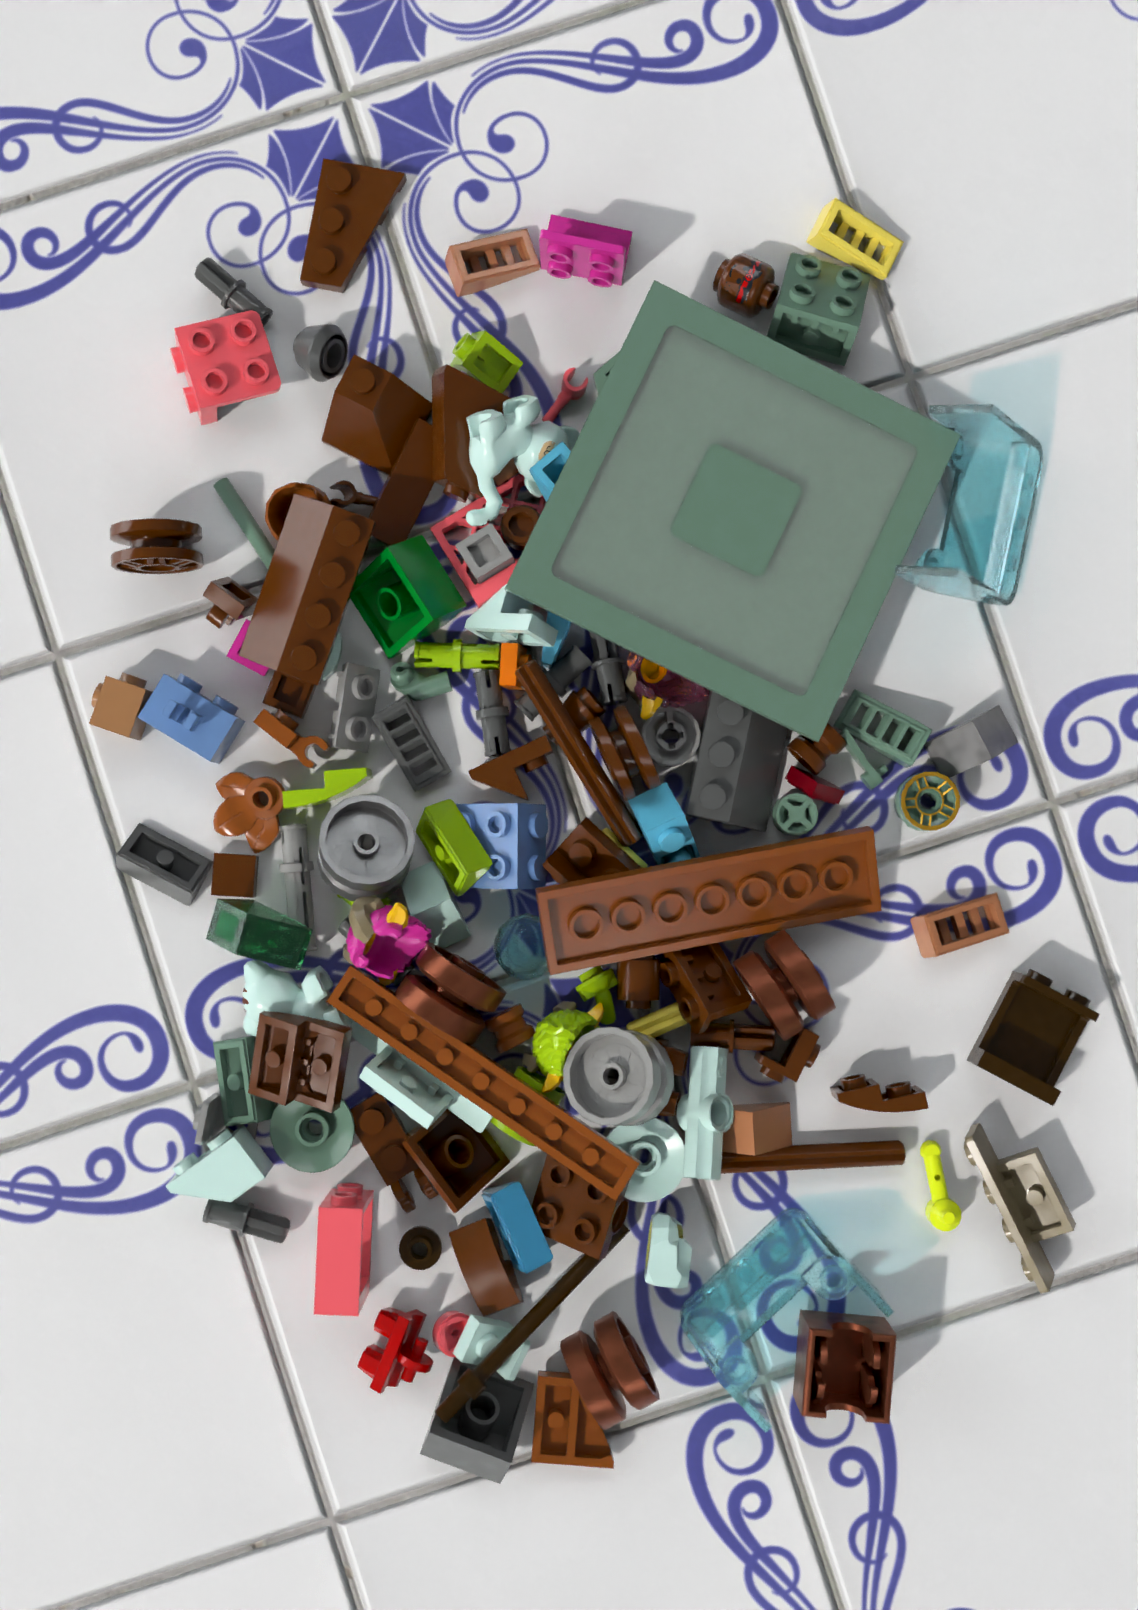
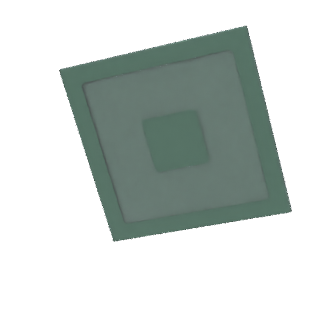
(733, 512)

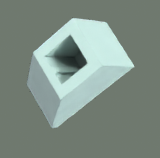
(225, 1170)

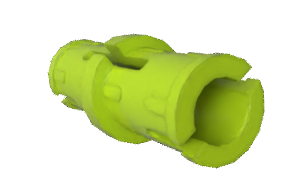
(456, 655)

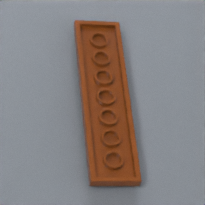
(708, 899)

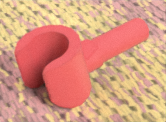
(568, 393)

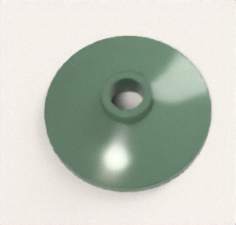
(307, 1150)

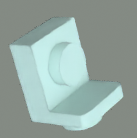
(481, 1337)

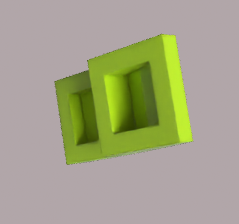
(336, 785)

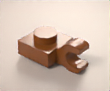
(283, 729)

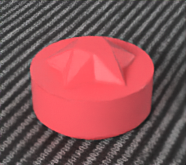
(448, 1331)

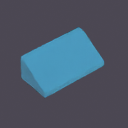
(517, 1226)

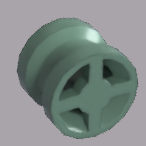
(805, 814)

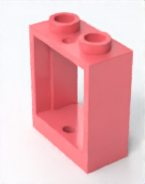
(343, 1250)

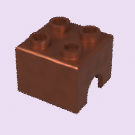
(844, 1365)

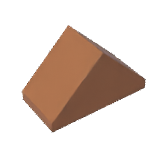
(759, 1128)

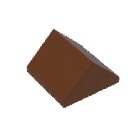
(455, 1158)

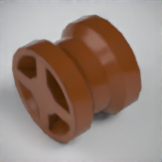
(509, 1028)

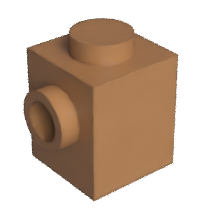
(119, 704)

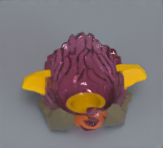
(659, 687)

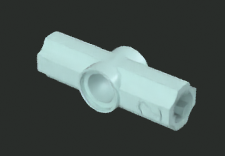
(705, 1113)

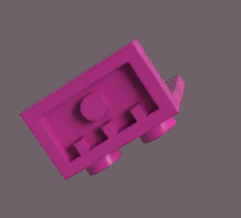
(584, 251)

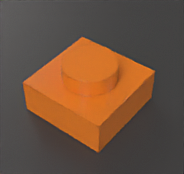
(511, 658)

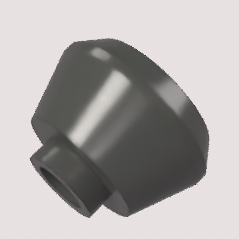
(321, 351)

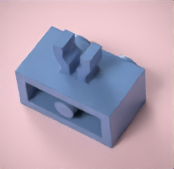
(192, 718)

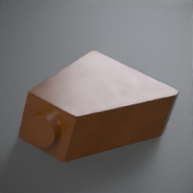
(453, 400)

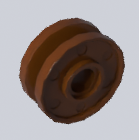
(156, 546)
(624, 752)

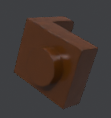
(800, 1052)

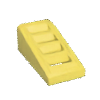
(835, 246)

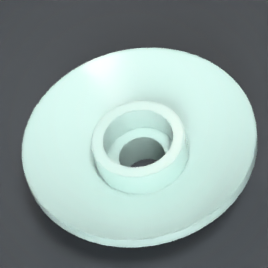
(663, 1170)

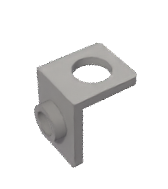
(210, 1120)

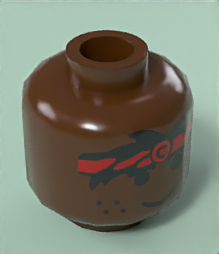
(745, 285)

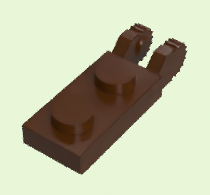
(382, 1138)

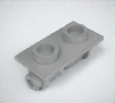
(357, 701)

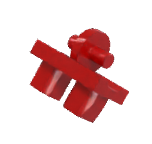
(403, 1352)

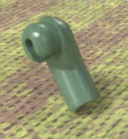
(416, 685)

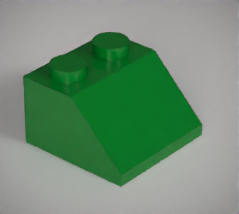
(405, 595)

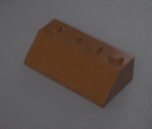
(307, 589)

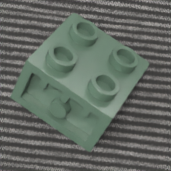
(819, 308)

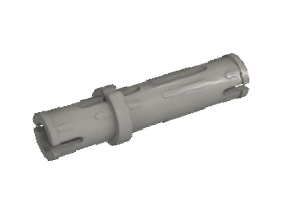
(297, 877)

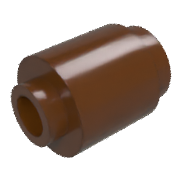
(638, 982)

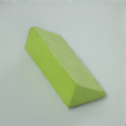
(453, 845)

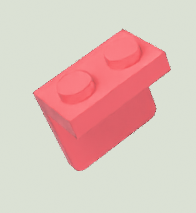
(224, 363)

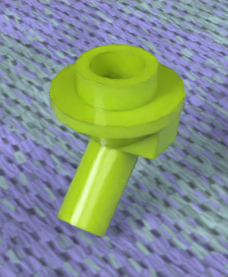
(596, 985)

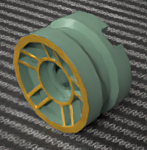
(939, 789)

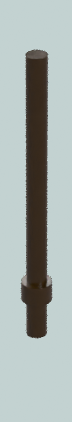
(473, 1381)

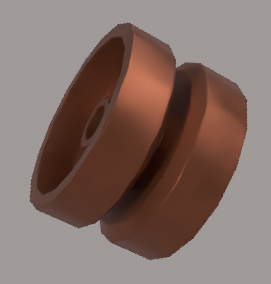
(789, 981)
(447, 997)
(609, 1370)

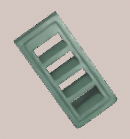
(905, 723)

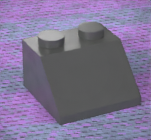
(485, 1430)

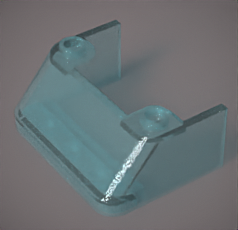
(987, 509)
(755, 1287)

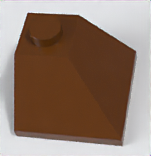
(372, 414)

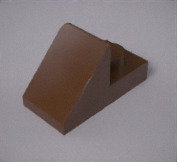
(501, 771)

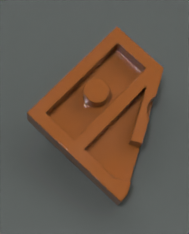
(565, 1427)

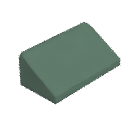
(234, 1068)

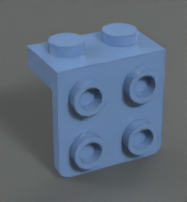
(514, 842)

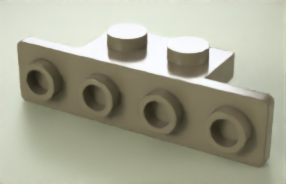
(1026, 1199)

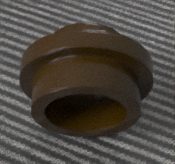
(429, 1238)

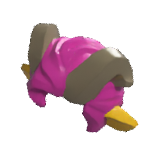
(383, 938)

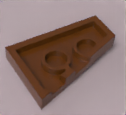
(345, 216)

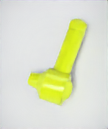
(940, 1210)

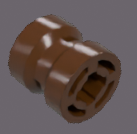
(814, 754)

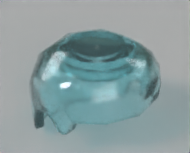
(520, 947)

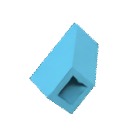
(664, 825)

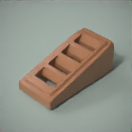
(480, 279)
(934, 934)

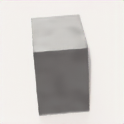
(971, 743)

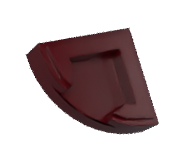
(814, 786)

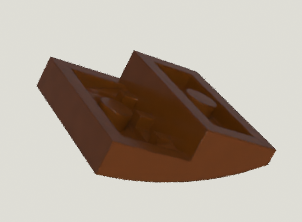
(299, 1060)

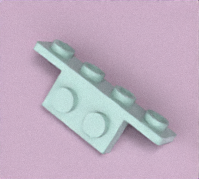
(412, 1087)

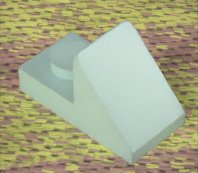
(511, 620)

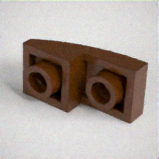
(866, 1095)
(484, 1268)

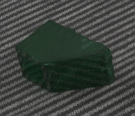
(259, 933)

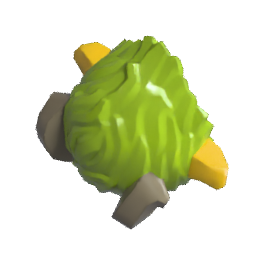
(555, 1038)

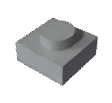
(485, 553)

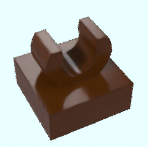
(229, 601)

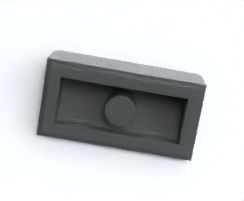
(163, 864)

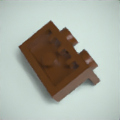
(587, 855)
(703, 984)

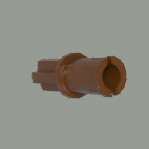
(735, 1036)

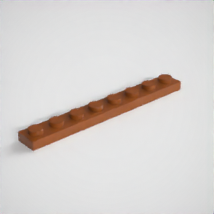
(485, 1083)

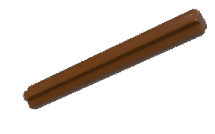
(578, 753)
(817, 1157)

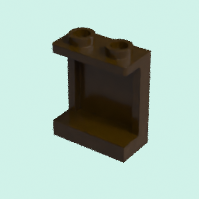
(1031, 1034)

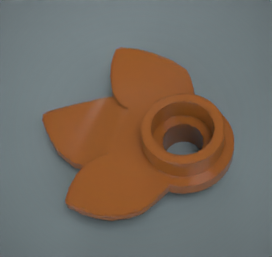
(245, 813)

